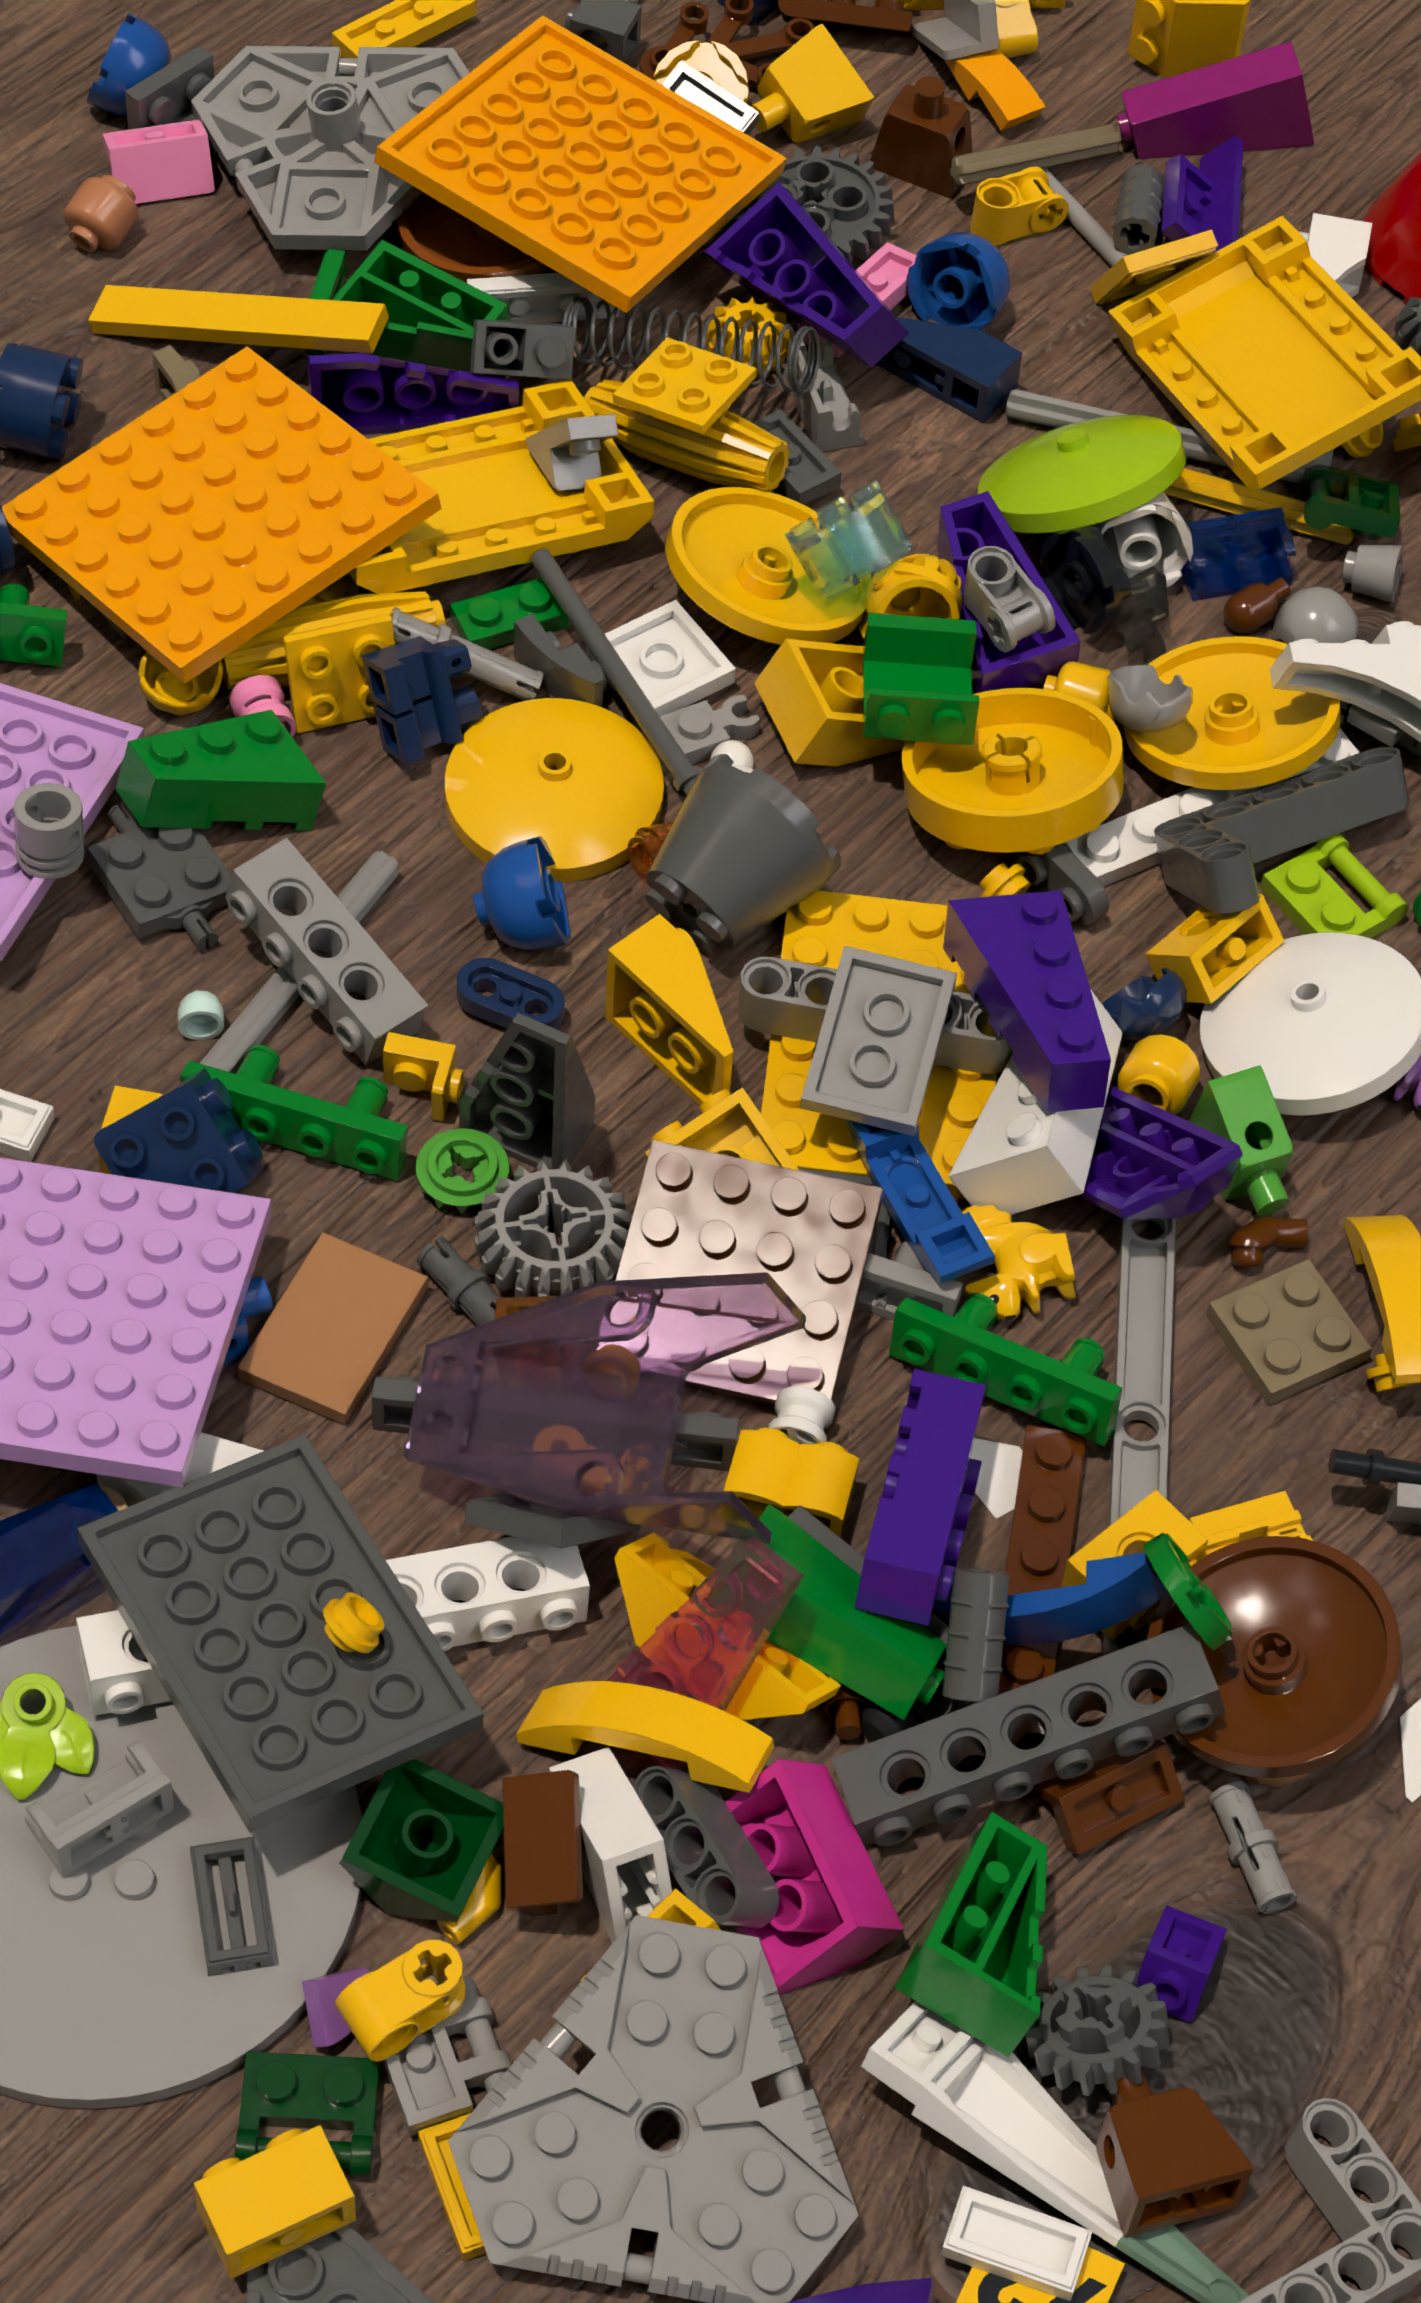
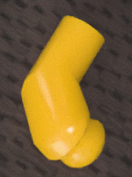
(480, 1906)

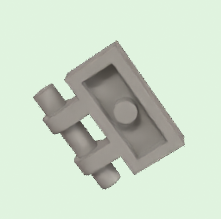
(430, 2080)

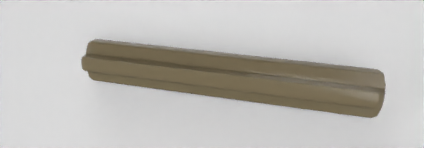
(1039, 152)

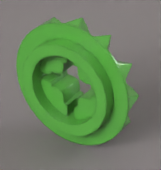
(470, 1150)

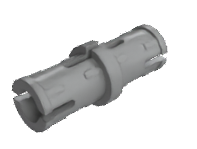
(1252, 1847)

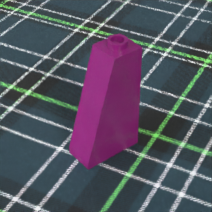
(1194, 112)

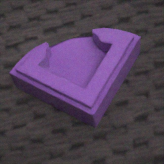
(320, 1995)

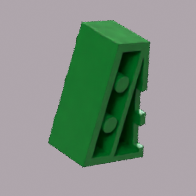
(426, 308)
(221, 772)
(982, 1939)

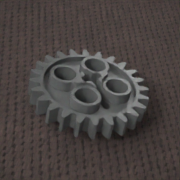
(842, 198)

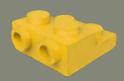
(731, 1128)

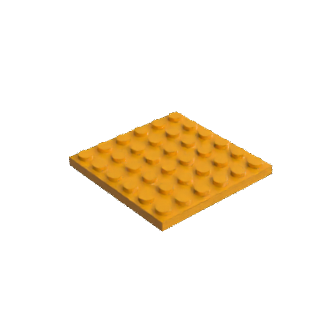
(581, 162)
(218, 513)

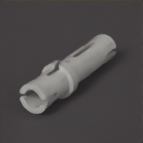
(486, 665)

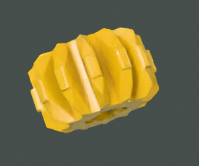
(760, 315)

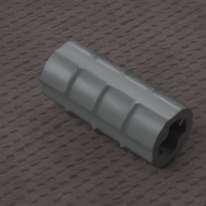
(1138, 209)
(975, 1634)

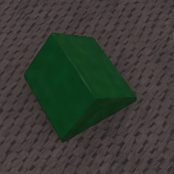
(423, 1843)

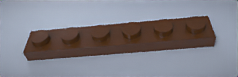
(1040, 1543)

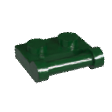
(1367, 507)
(307, 2094)

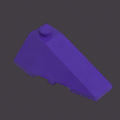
(402, 395)

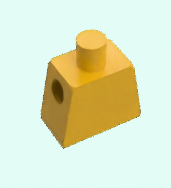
(812, 89)

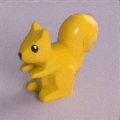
(1025, 1262)

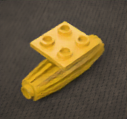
(680, 418)
(320, 653)

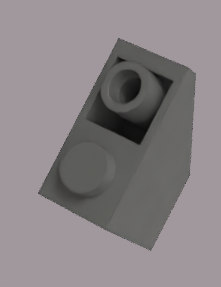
(522, 348)

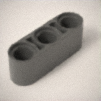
(708, 1849)

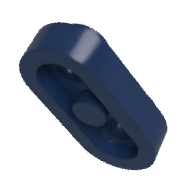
(511, 991)

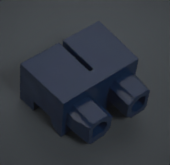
(416, 695)

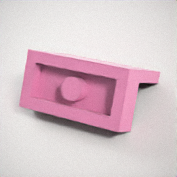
(162, 160)

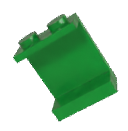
(919, 679)

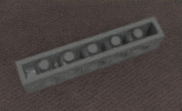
(1046, 1707)

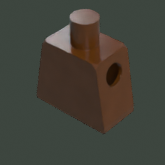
(923, 136)
(1167, 2158)

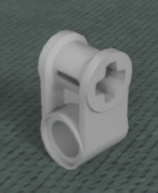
(1005, 598)

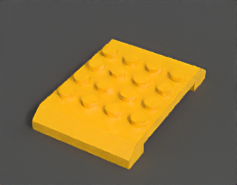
(1267, 354)
(498, 498)

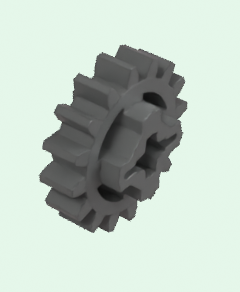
(1098, 2030)

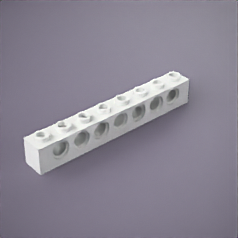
(472, 1573)

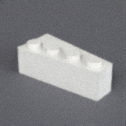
(1020, 1152)

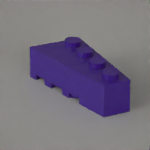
(978, 524)
(1033, 983)
(923, 1500)

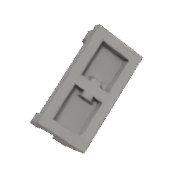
(825, 408)
(102, 1811)

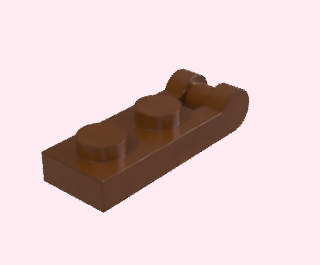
(885, 14)

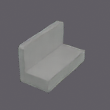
(964, 31)

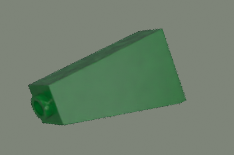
(866, 1651)

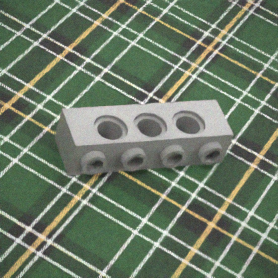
(287, 881)

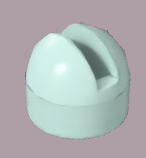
(200, 1016)

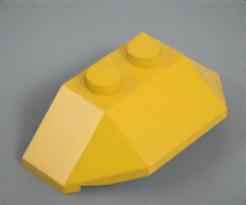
(662, 1579)

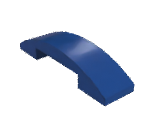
(920, 1203)
(1112, 1593)

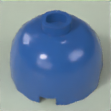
(132, 57)
(959, 281)
(523, 898)

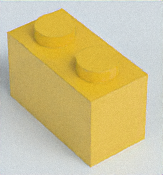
(274, 2200)

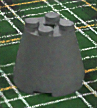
(737, 856)

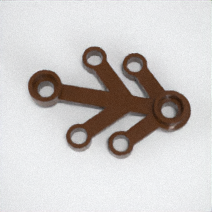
(725, 33)

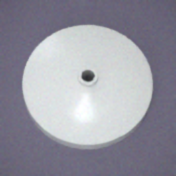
(1323, 1019)

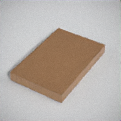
(333, 1328)

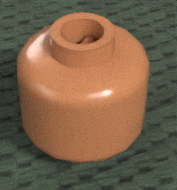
(101, 213)

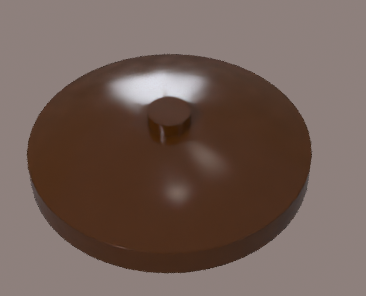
(1306, 1660)

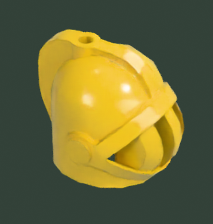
(915, 587)

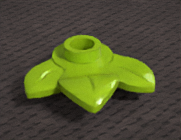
(38, 1741)

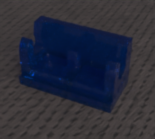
(1237, 553)

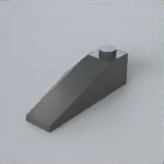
(532, 1095)

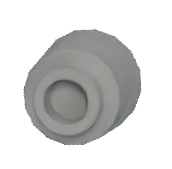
(1374, 570)

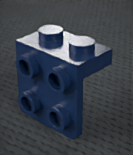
(184, 1139)

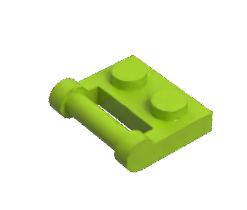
(1320, 904)

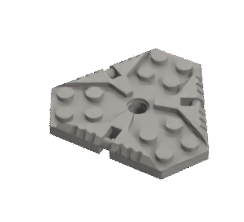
(306, 133)
(676, 2029)

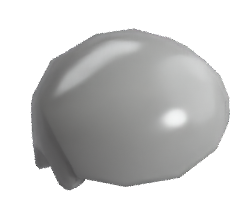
(1316, 615)
(1144, 701)

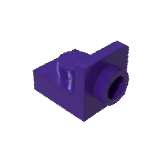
(1181, 1960)

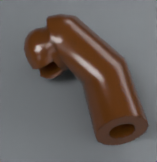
(1266, 1232)

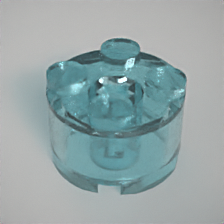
(849, 540)

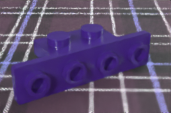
(1206, 196)

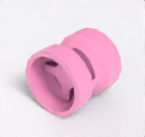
(261, 694)

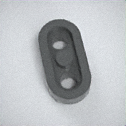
(1063, 871)

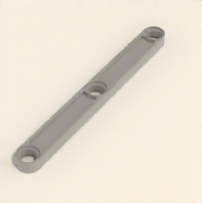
(1142, 1371)

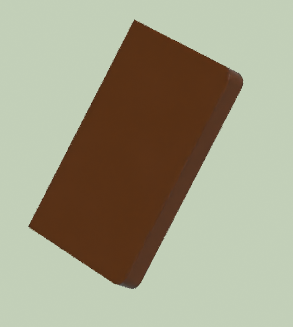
(1112, 1796)
(542, 1841)

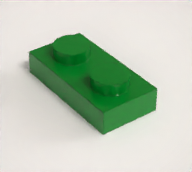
(491, 616)

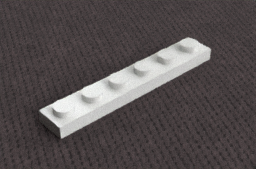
(1129, 842)

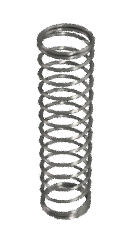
(810, 370)

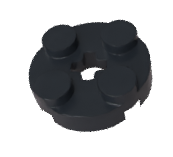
(1085, 578)

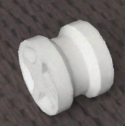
(803, 1414)

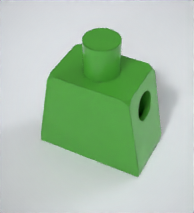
(1247, 1114)

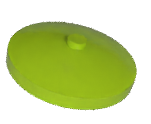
(1084, 472)

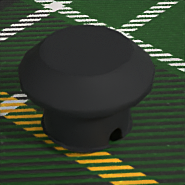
(882, 1723)

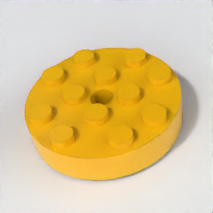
(1030, 781)

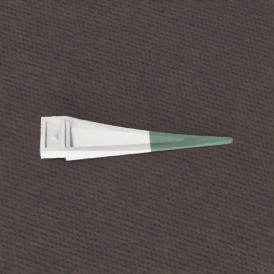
(1018, 2129)

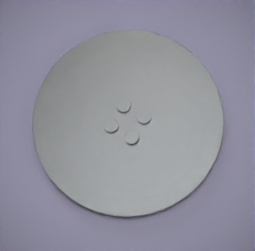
(109, 1963)

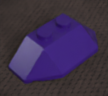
(1155, 1161)

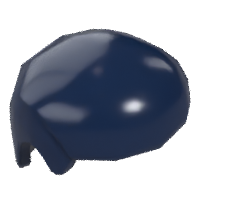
(1147, 1005)

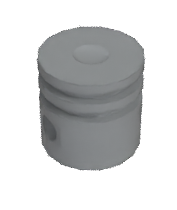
(49, 831)

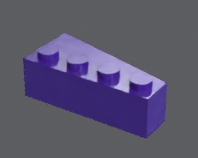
(795, 265)

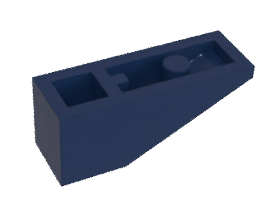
(956, 366)

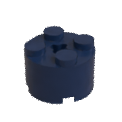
(38, 399)

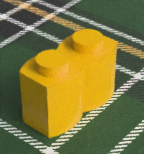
(789, 1475)

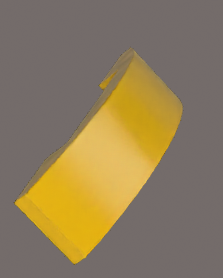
(1393, 1262)
(649, 1721)

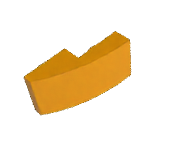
(999, 85)

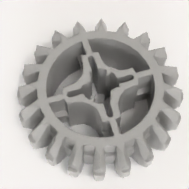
(516, 1236)

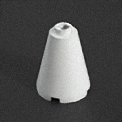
(1148, 538)

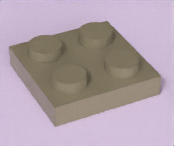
(1288, 1332)

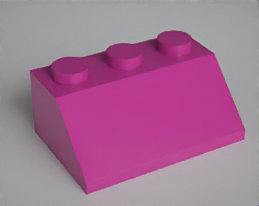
(829, 1892)

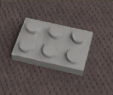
(878, 1040)

